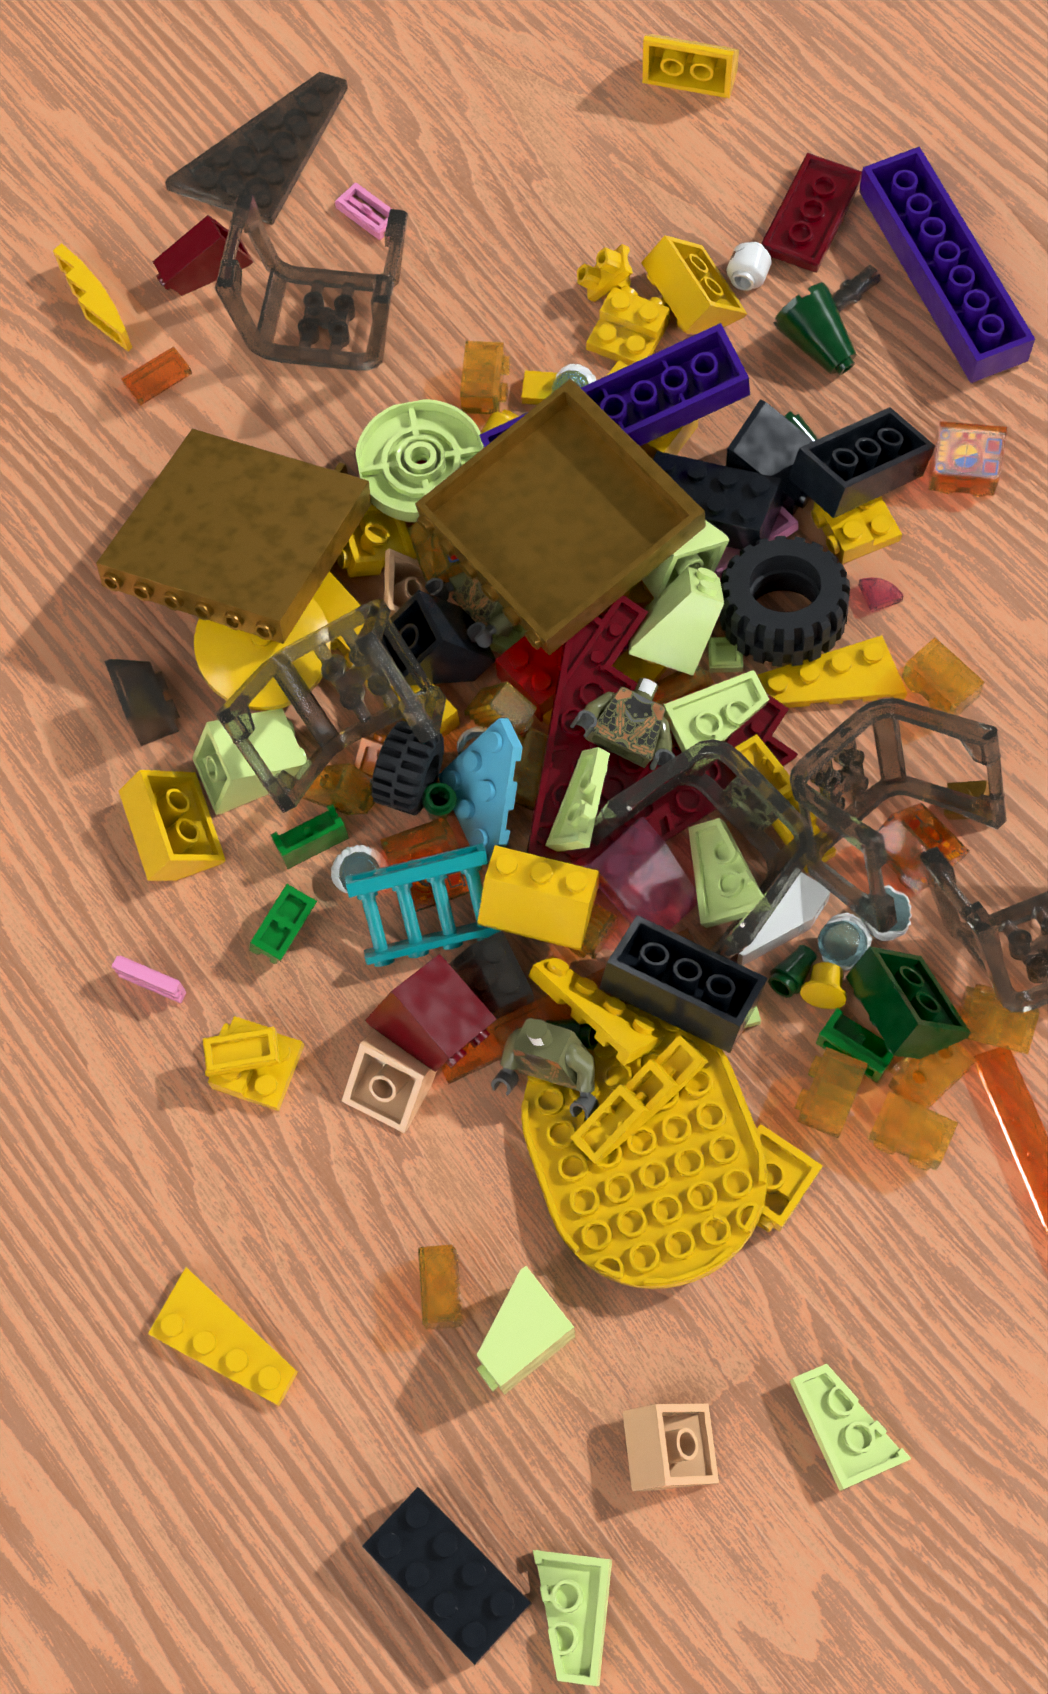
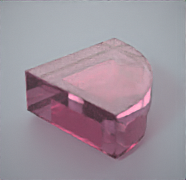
(879, 593)

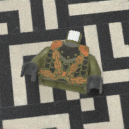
(470, 597)
(629, 725)
(550, 1055)

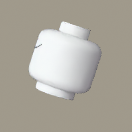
(748, 266)

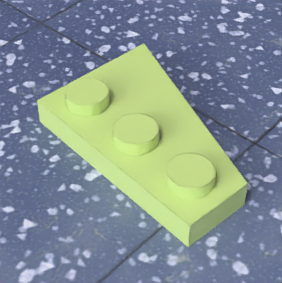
(715, 710)
(580, 804)
(721, 875)
(844, 1431)
(576, 1612)

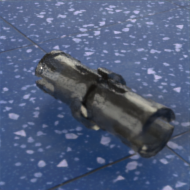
(852, 290)

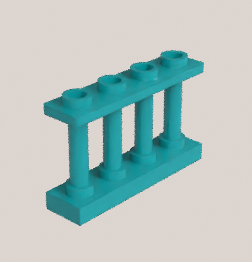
(400, 879)

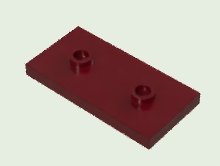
(812, 212)

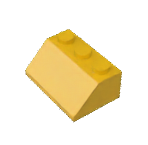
(689, 65)
(691, 285)
(170, 824)
(538, 897)

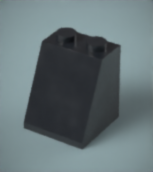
(769, 447)
(438, 641)

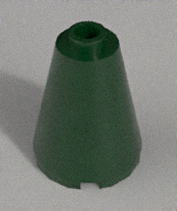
(818, 329)

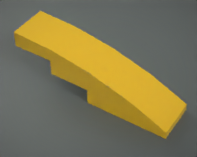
(92, 296)
(767, 764)
(639, 1099)

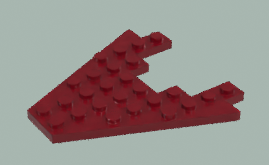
(586, 675)

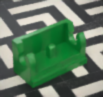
(310, 837)
(282, 924)
(857, 1042)

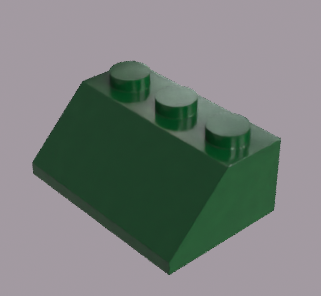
(906, 1003)

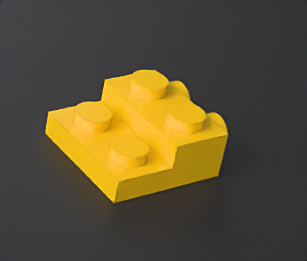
(628, 326)
(858, 530)
(373, 536)
(260, 1085)
(789, 1177)

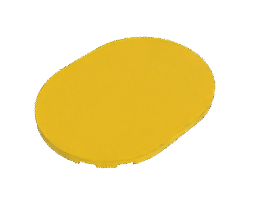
(672, 1194)

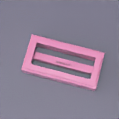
(348, 204)
(149, 978)

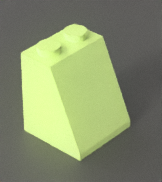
(700, 552)
(680, 621)
(226, 772)
(523, 1334)

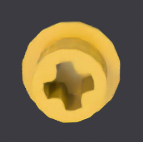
(825, 987)

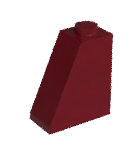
(196, 258)

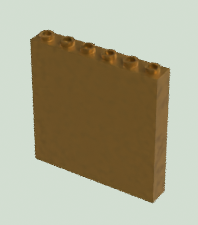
(559, 516)
(235, 535)

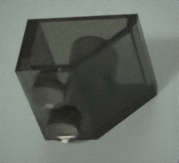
(143, 699)
(494, 975)

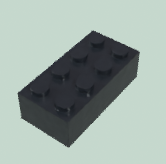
(861, 462)
(733, 499)
(683, 983)
(447, 1575)

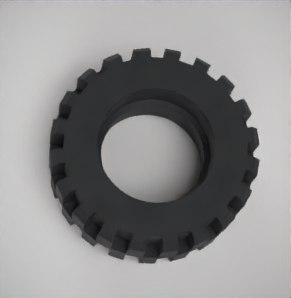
(786, 567)

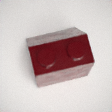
(433, 1016)

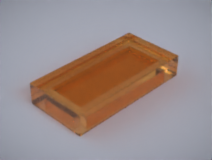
(156, 376)

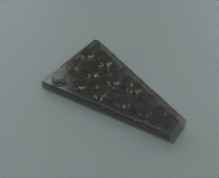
(264, 153)

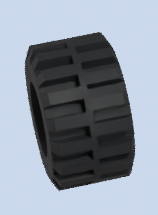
(406, 769)

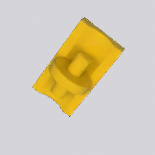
(610, 271)

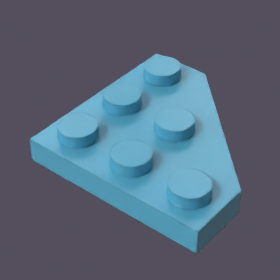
(485, 785)

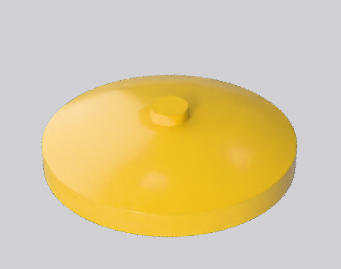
(231, 656)

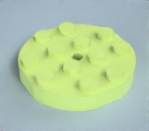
(403, 437)

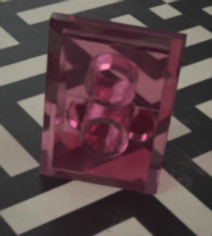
(643, 876)

